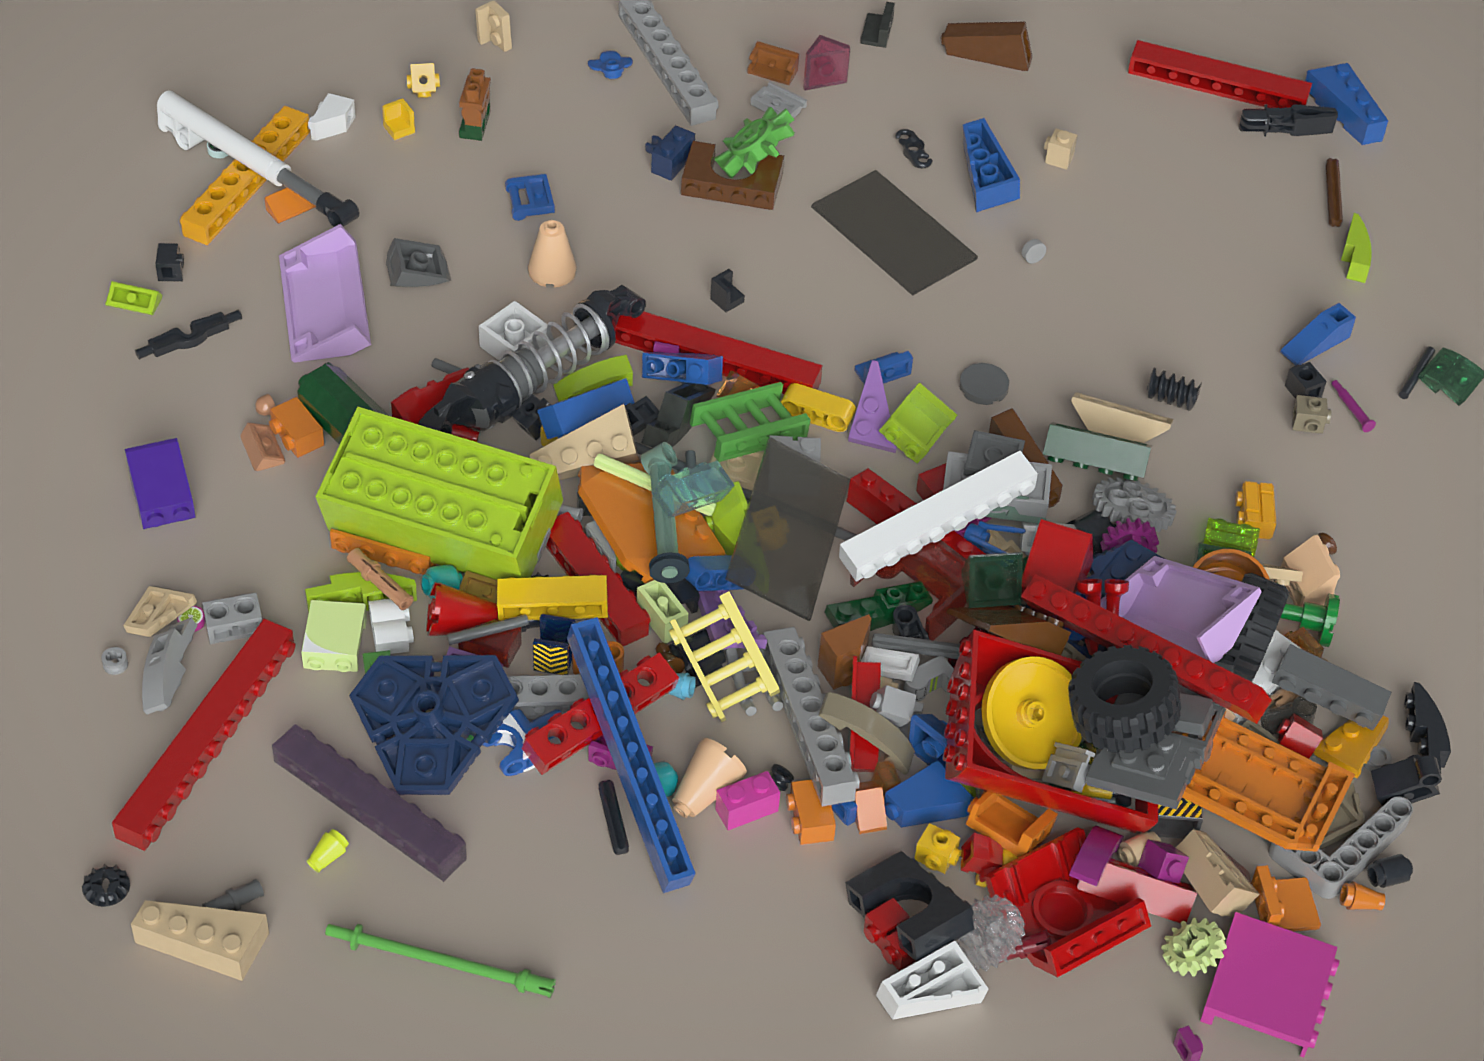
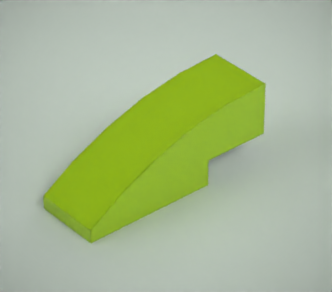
(1357, 250)
(594, 376)

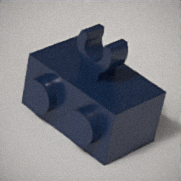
(670, 153)

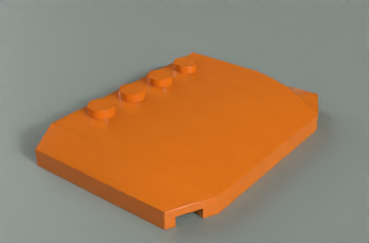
(628, 523)
(1268, 788)

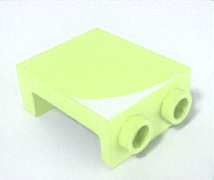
(333, 635)

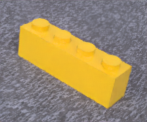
(556, 596)

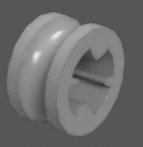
(114, 653)

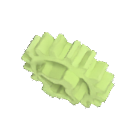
(1194, 947)

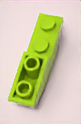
(354, 589)

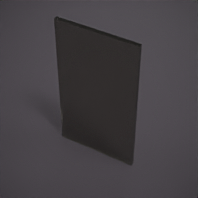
(894, 232)
(788, 529)

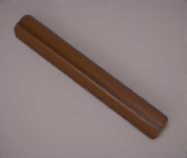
(1334, 192)

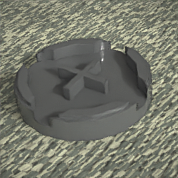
(984, 383)

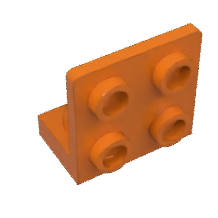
(1285, 901)

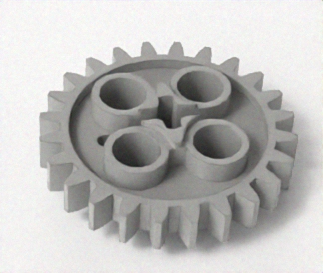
(1133, 500)

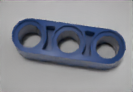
(709, 573)

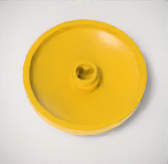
(1029, 711)

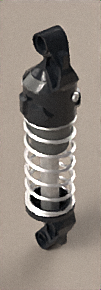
(498, 388)

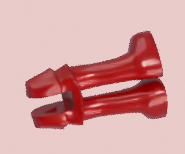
(1092, 590)

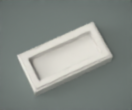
(893, 663)

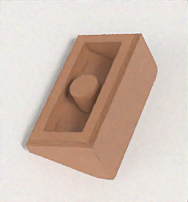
(261, 446)

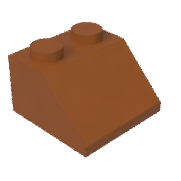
(838, 649)

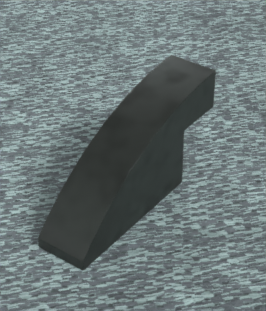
(675, 414)

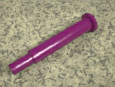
(1367, 424)

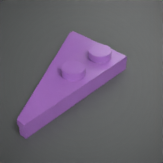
(872, 413)

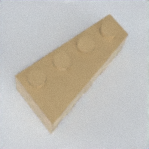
(606, 435)
(202, 935)

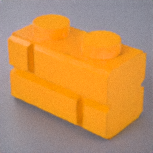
(1257, 507)

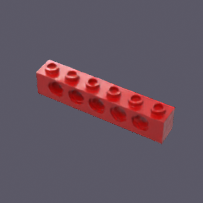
(547, 755)

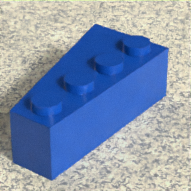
(1342, 89)
(989, 169)

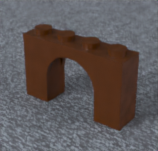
(703, 182)

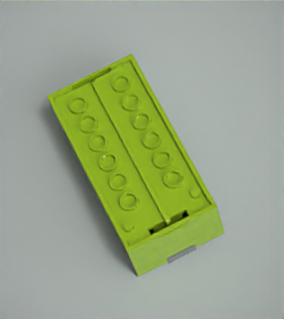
(440, 496)

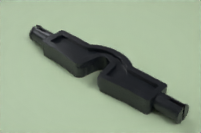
(176, 339)

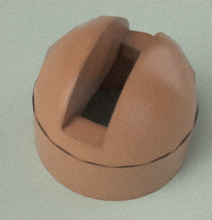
(264, 405)

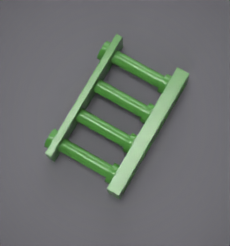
(747, 439)

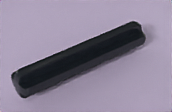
(613, 817)

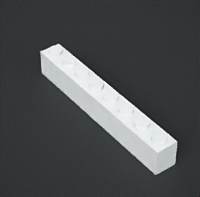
(938, 516)

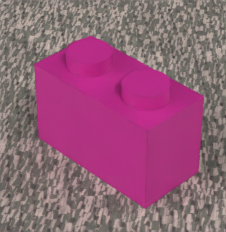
(747, 800)

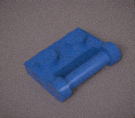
(537, 193)

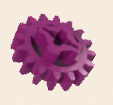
(1131, 531)

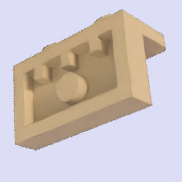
(493, 25)

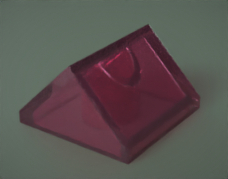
(826, 63)

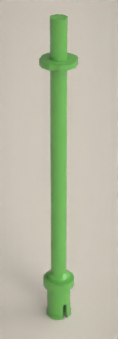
(522, 980)

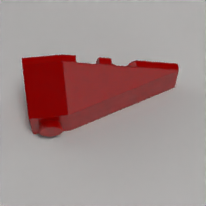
(416, 402)

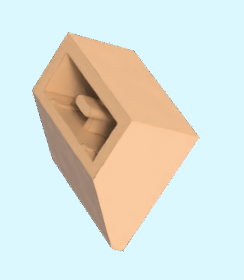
(1318, 570)

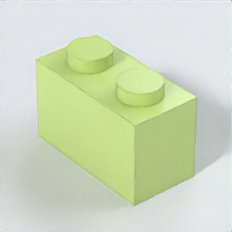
(662, 608)

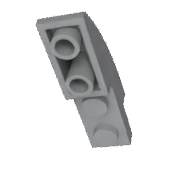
(163, 666)

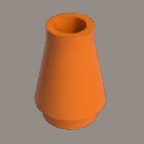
(1359, 897)

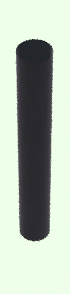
(1413, 378)

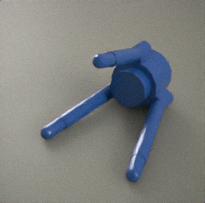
(980, 537)

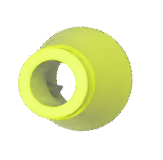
(327, 850)

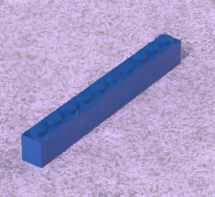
(630, 755)

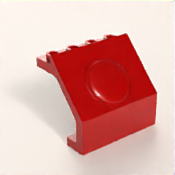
(1049, 900)

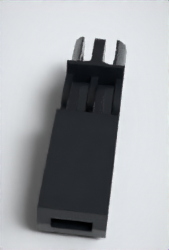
(1295, 120)

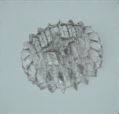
(995, 932)

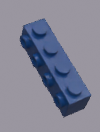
(581, 409)

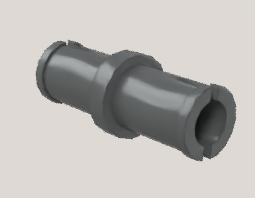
(236, 898)

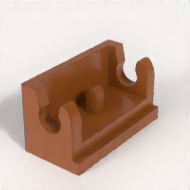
(773, 63)

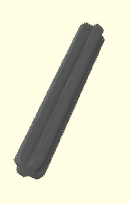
(916, 646)

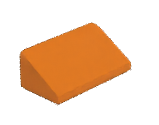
(286, 204)

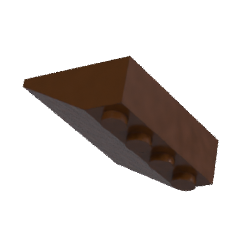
(1017, 625)

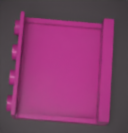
(1272, 981)

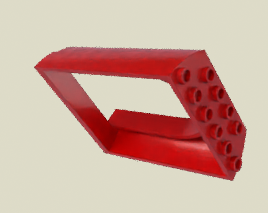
(974, 764)

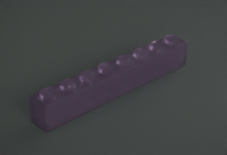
(370, 802)

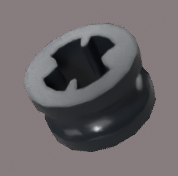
(781, 776)

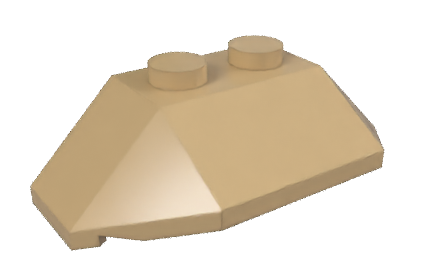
(1119, 420)

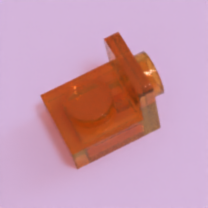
(1305, 641)

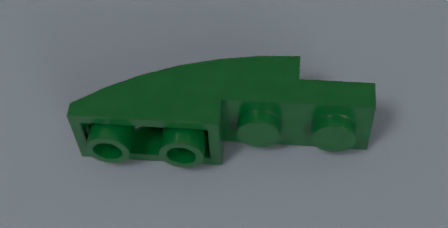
(880, 606)

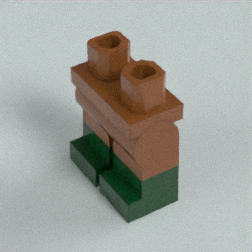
(475, 105)

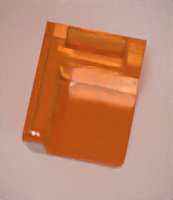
(734, 384)

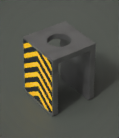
(1179, 821)

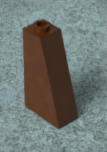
(990, 42)
(1010, 425)

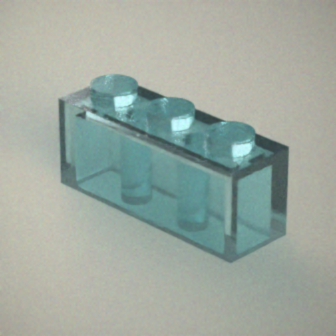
(692, 488)

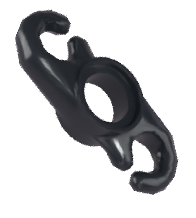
(913, 141)

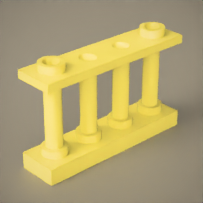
(738, 634)

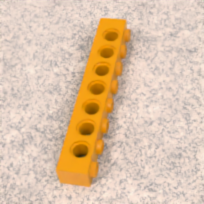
(238, 182)

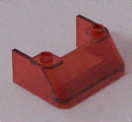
(940, 572)

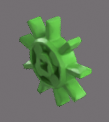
(755, 141)

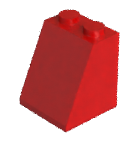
(1059, 556)

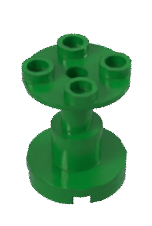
(1315, 617)

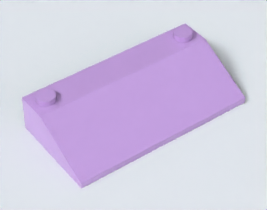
(324, 297)
(1188, 606)

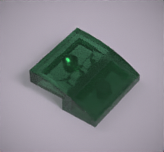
(1452, 375)

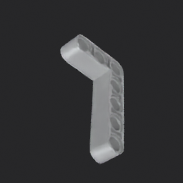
(1357, 851)

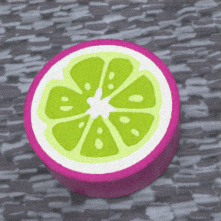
(197, 616)

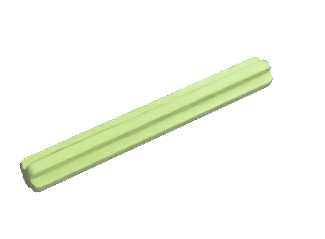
(635, 476)

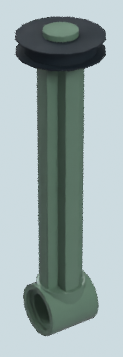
(668, 564)

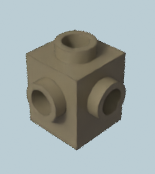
(1310, 414)

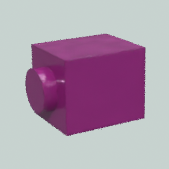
(1163, 861)

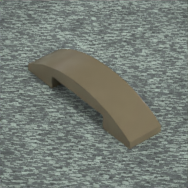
(870, 725)

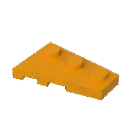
(1351, 745)

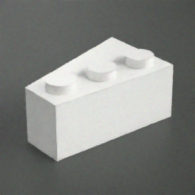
(933, 985)

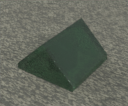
(993, 579)

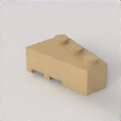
(1215, 876)

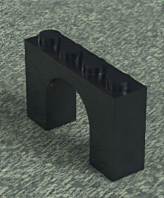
(904, 879)

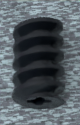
(1173, 390)

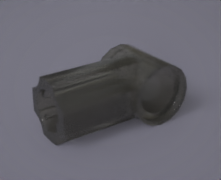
(1273, 718)

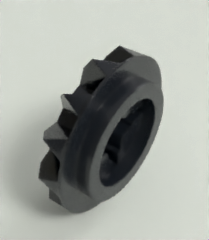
(116, 890)

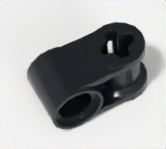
(913, 628)

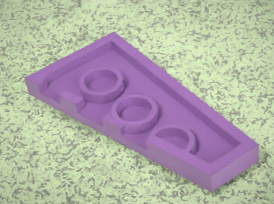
(709, 602)

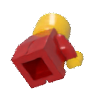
(983, 856)

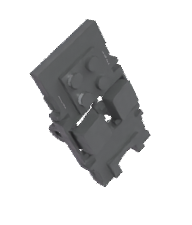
(1165, 768)

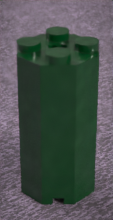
(333, 399)

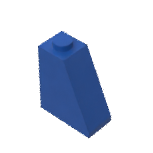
(927, 798)

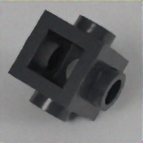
(528, 417)

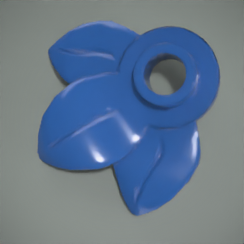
(610, 64)

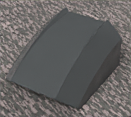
(416, 264)

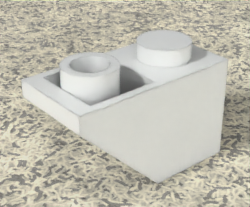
(332, 117)

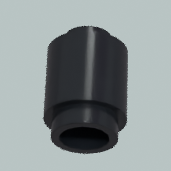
(1390, 871)

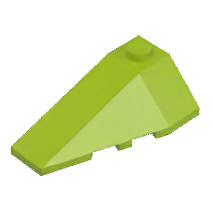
(728, 518)

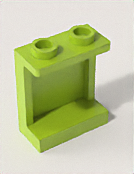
(918, 423)

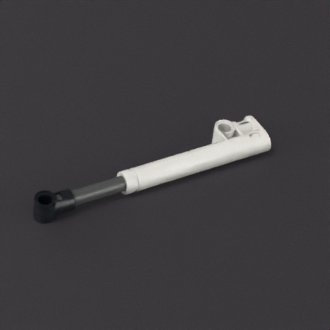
(193, 126)

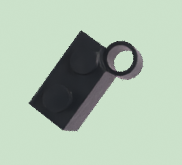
(1409, 778)

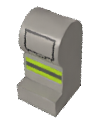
(929, 678)

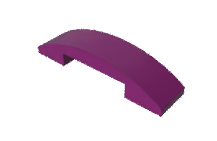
(1095, 855)

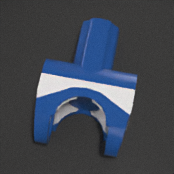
(512, 734)

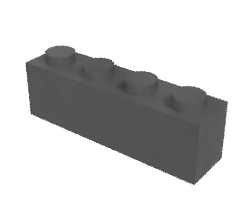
(1331, 687)

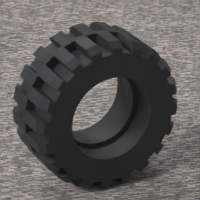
(1258, 629)
(1130, 724)

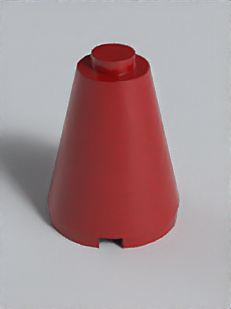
(456, 610)

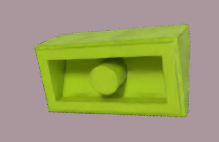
(133, 298)

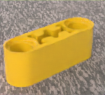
(821, 407)

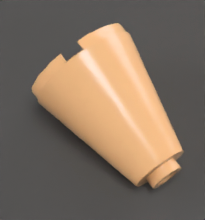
(552, 256)
(706, 774)

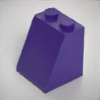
(160, 483)

